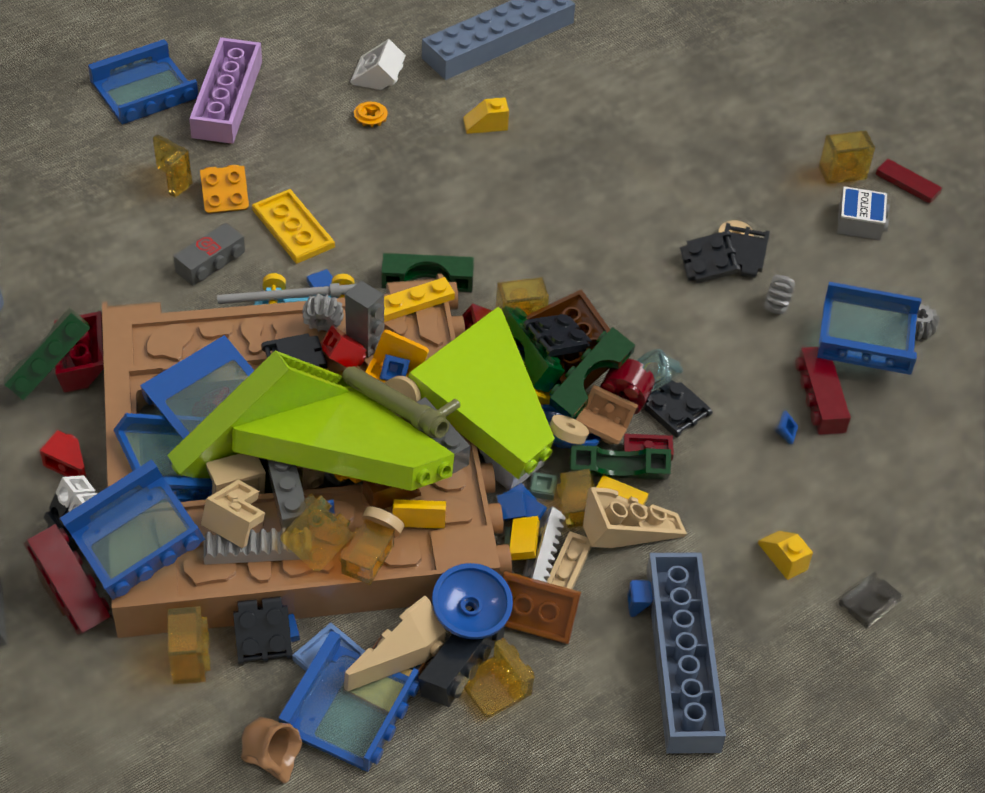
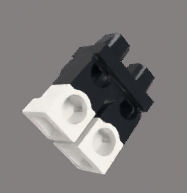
(69, 495)

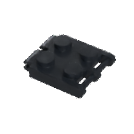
(749, 249)
(708, 258)
(560, 333)
(301, 347)
(676, 405)
(262, 630)

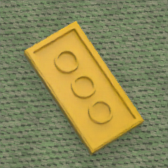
(293, 226)

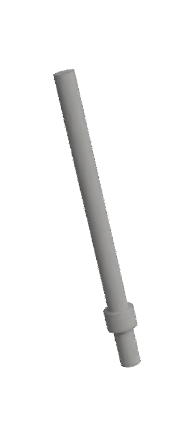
(334, 290)

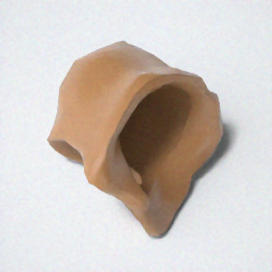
(271, 746)

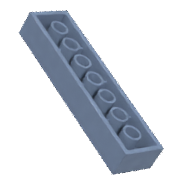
(494, 34)
(685, 654)

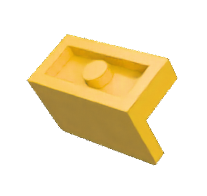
(420, 513)

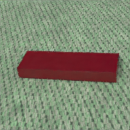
(909, 181)

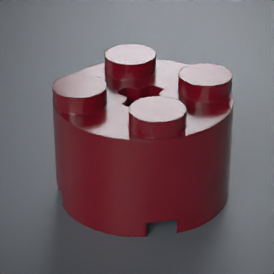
(630, 382)

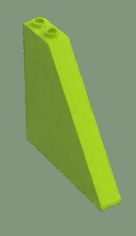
(272, 388)
(494, 393)
(349, 439)

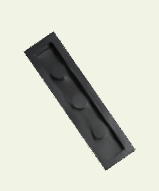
(454, 667)

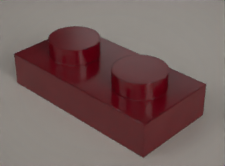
(637, 442)

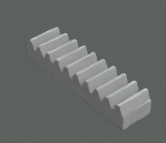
(549, 529)
(260, 547)

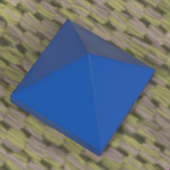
(393, 367)
(786, 427)

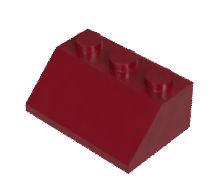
(84, 359)

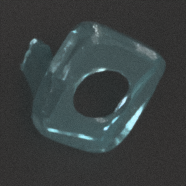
(665, 365)

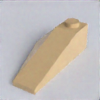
(620, 522)
(407, 646)

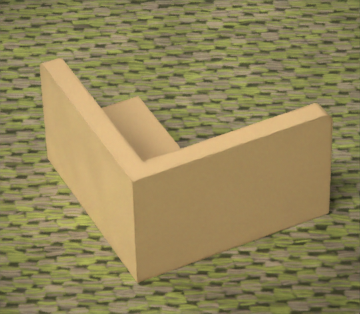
(235, 467)
(231, 512)

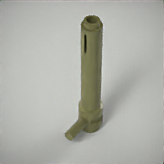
(421, 416)

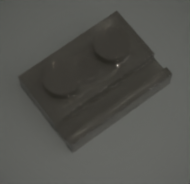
(870, 600)

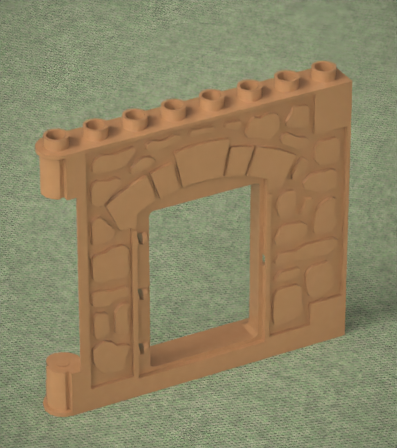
(145, 342)

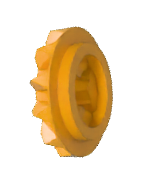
(373, 108)

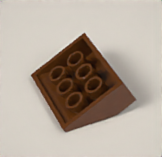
(587, 318)

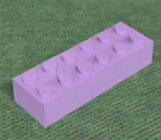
(226, 90)

